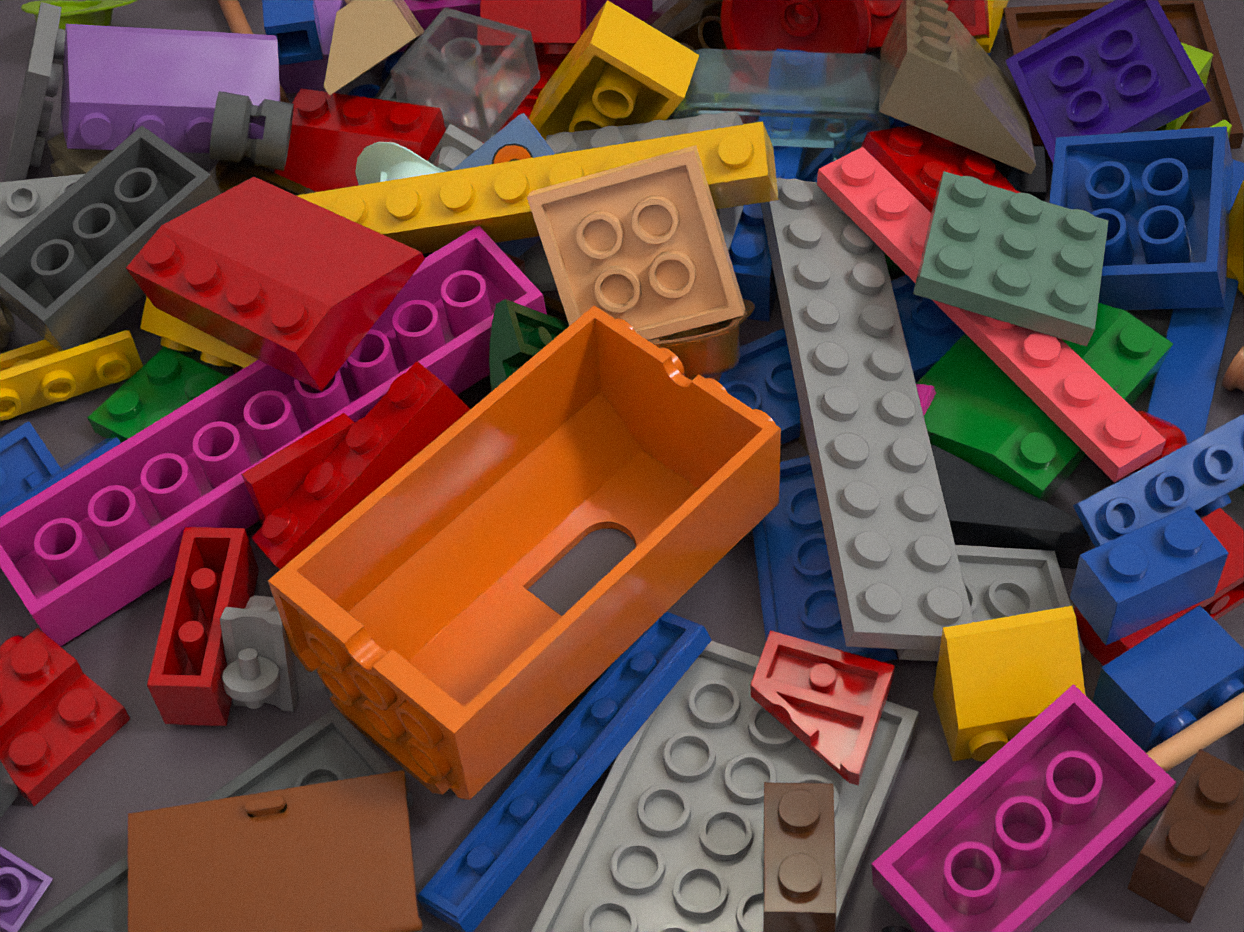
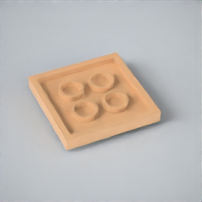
(640, 245)

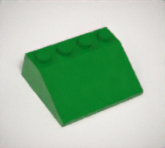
(1003, 432)

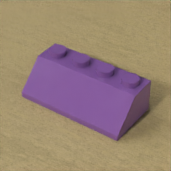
(159, 81)

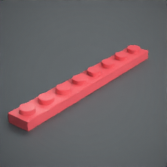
(1036, 362)

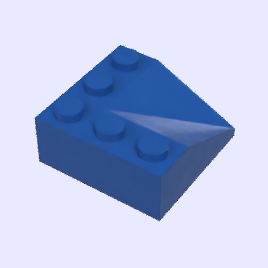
(1163, 210)

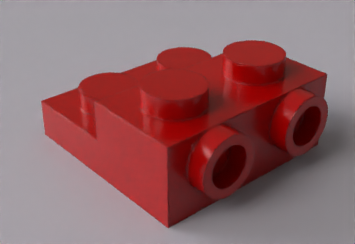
(49, 714)

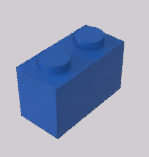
(1148, 575)
(1171, 679)

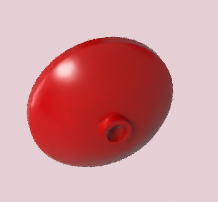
(776, 24)

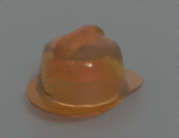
(707, 348)

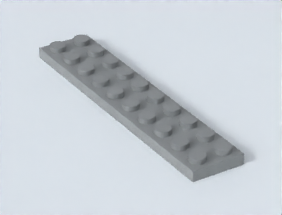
(863, 428)

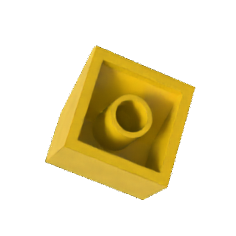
(1002, 676)

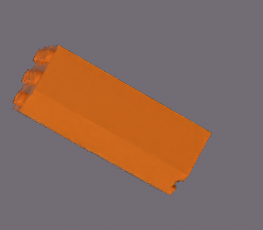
(424, 585)

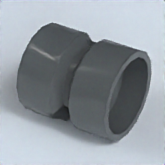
(232, 130)

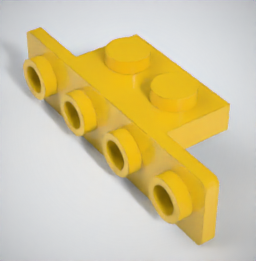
(44, 375)

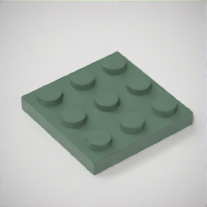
(1013, 258)

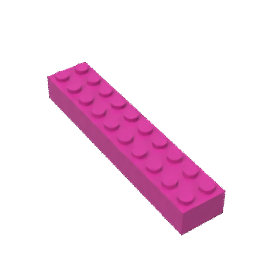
(122, 517)

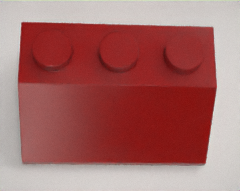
(336, 128)

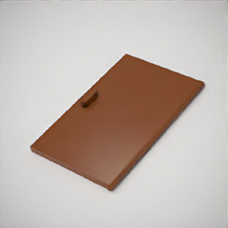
(320, 866)

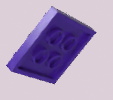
(1108, 74)

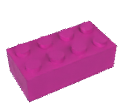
(1025, 825)

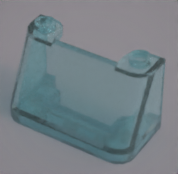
(797, 95)

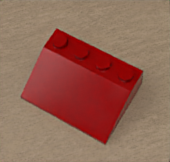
(275, 277)

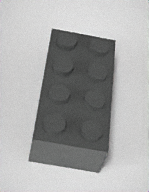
(71, 260)

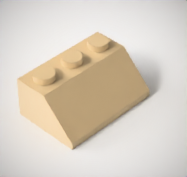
(366, 36)

